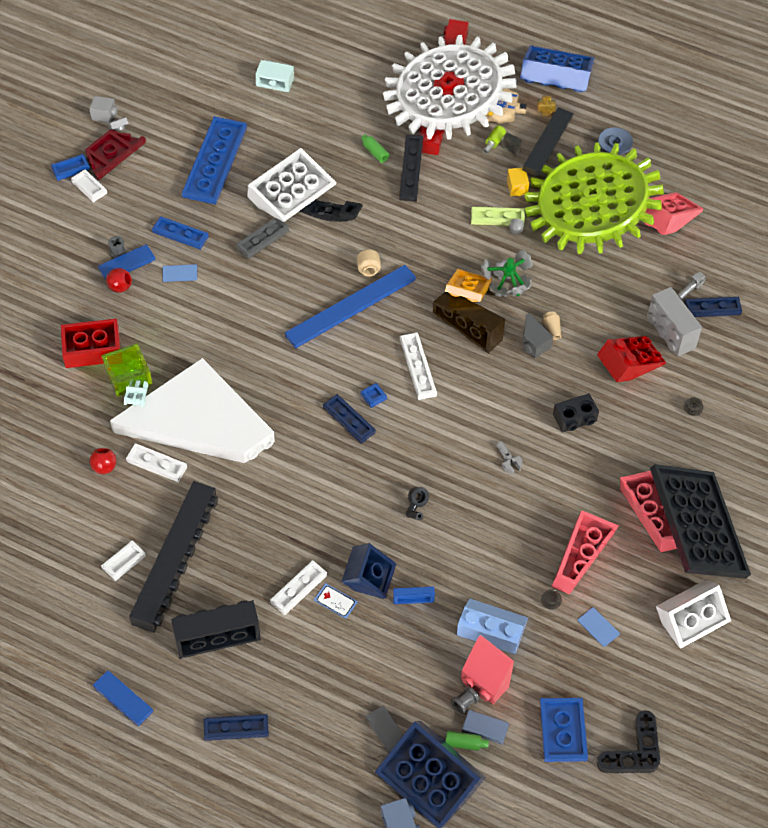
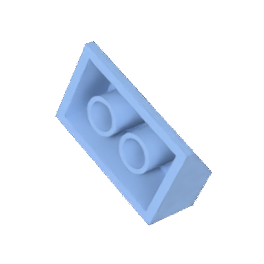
(495, 624)

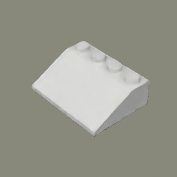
(289, 186)

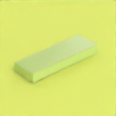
(496, 215)

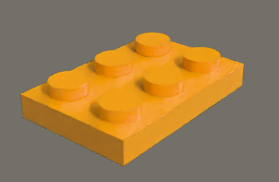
(468, 285)

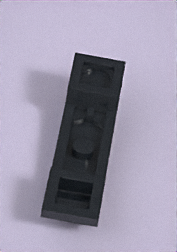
(332, 211)

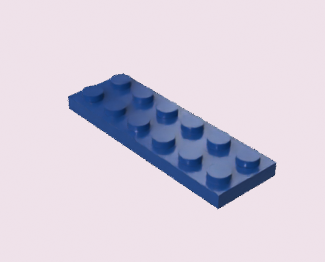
(214, 160)

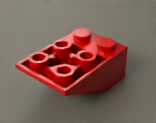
(630, 357)

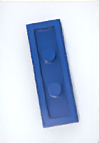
(180, 232)
(128, 261)
(123, 698)

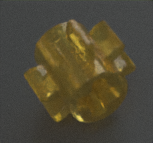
(546, 105)

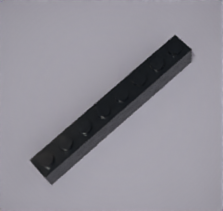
(173, 557)

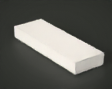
(156, 462)
(298, 587)

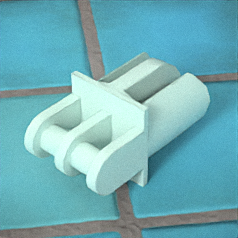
(136, 394)

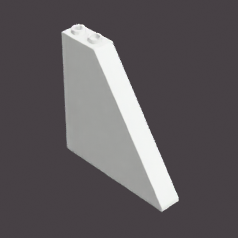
(198, 415)

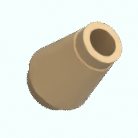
(552, 324)

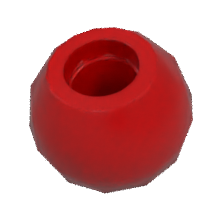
(118, 280)
(103, 461)

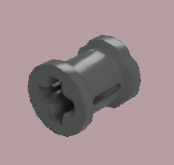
(116, 244)
(464, 700)

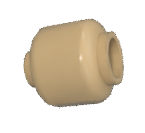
(368, 262)

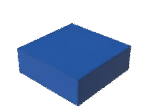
(373, 395)

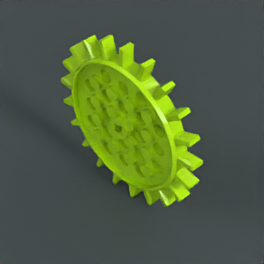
(592, 195)

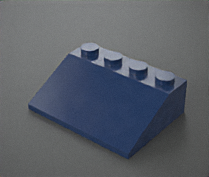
(430, 774)

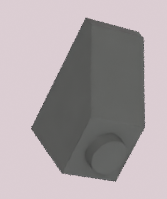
(536, 337)

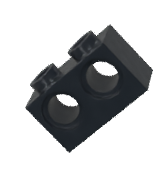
(575, 410)

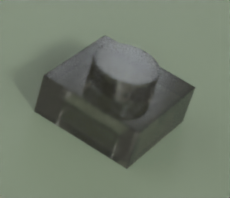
(511, 143)

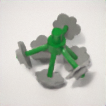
(507, 270)

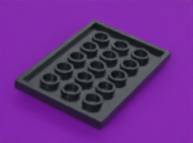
(700, 522)

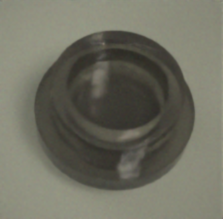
(693, 406)
(551, 599)

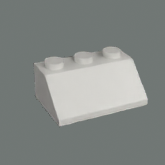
(694, 613)

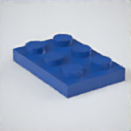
(563, 730)

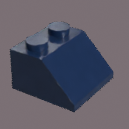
(369, 571)

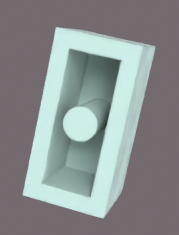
(274, 75)

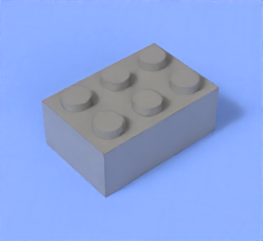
(674, 321)

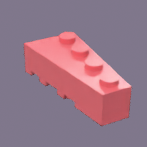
(583, 547)

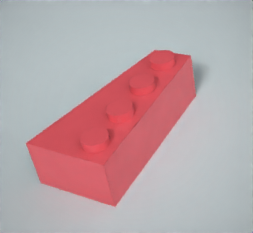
(645, 501)

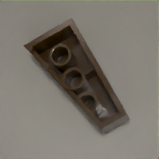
(471, 320)

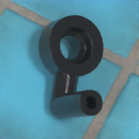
(422, 499)

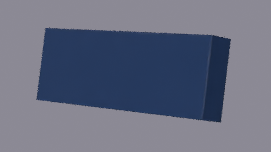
(714, 306)
(349, 418)
(236, 727)

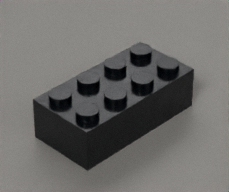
(216, 629)

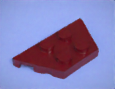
(111, 150)

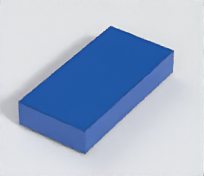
(70, 167)
(413, 595)

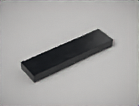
(411, 168)

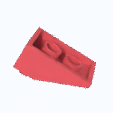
(674, 214)
(487, 670)

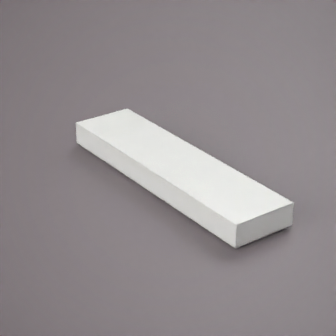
(418, 366)

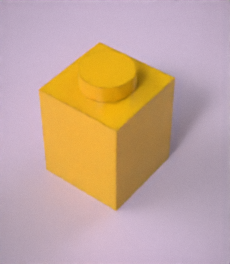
(517, 182)

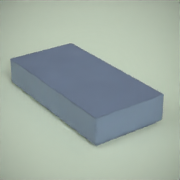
(486, 726)

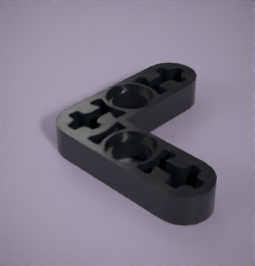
(643, 751)

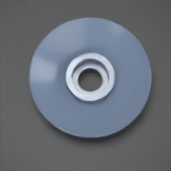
(615, 135)

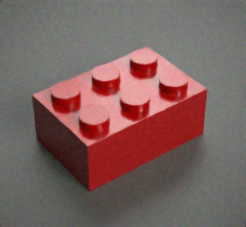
(88, 341)

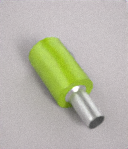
(494, 138)

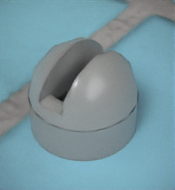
(516, 226)

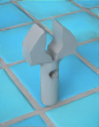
(697, 281)
(509, 459)

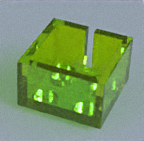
(125, 366)

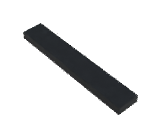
(547, 142)

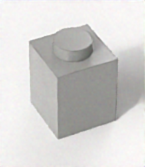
(103, 109)

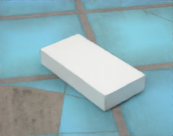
(89, 185)
(123, 560)

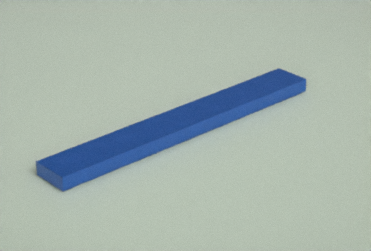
(350, 306)

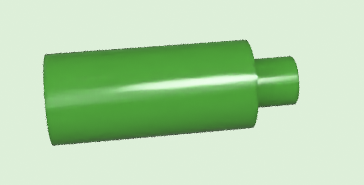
(375, 148)
(466, 741)

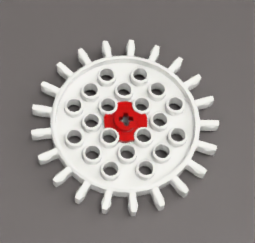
(449, 87)

